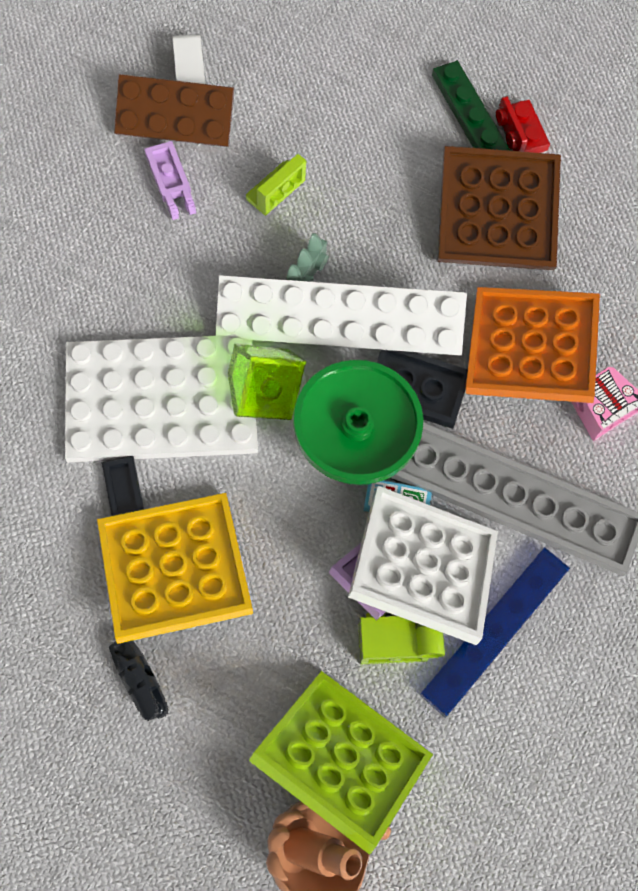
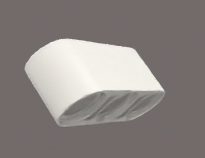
(188, 58)

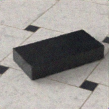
(122, 485)

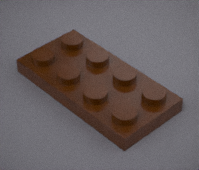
(174, 110)

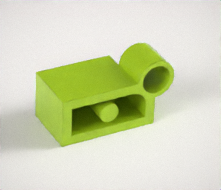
(397, 641)

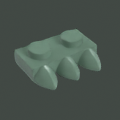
(309, 260)

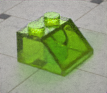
(264, 381)

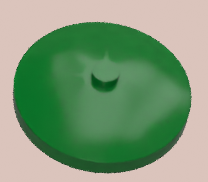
(358, 422)

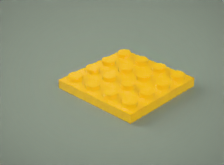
(173, 568)

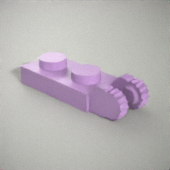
(170, 177)

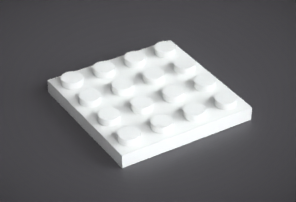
(425, 565)

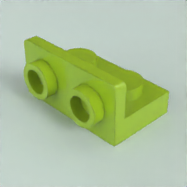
(278, 184)

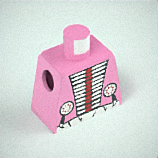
(613, 403)

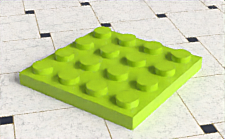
(342, 761)

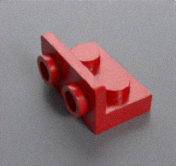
(521, 126)

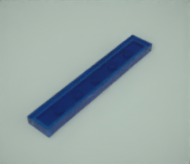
(499, 628)

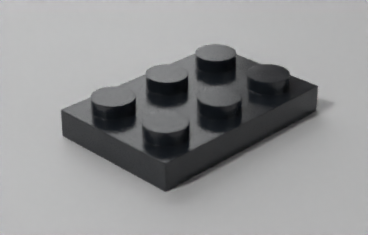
(435, 382)

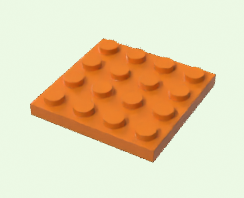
(534, 344)

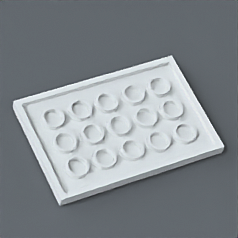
(153, 400)

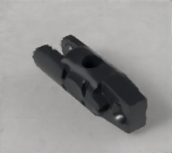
(139, 680)

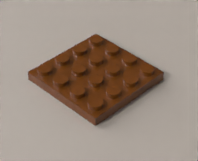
(499, 208)

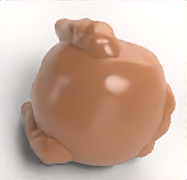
(313, 854)

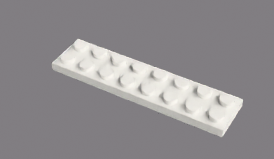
(341, 315)

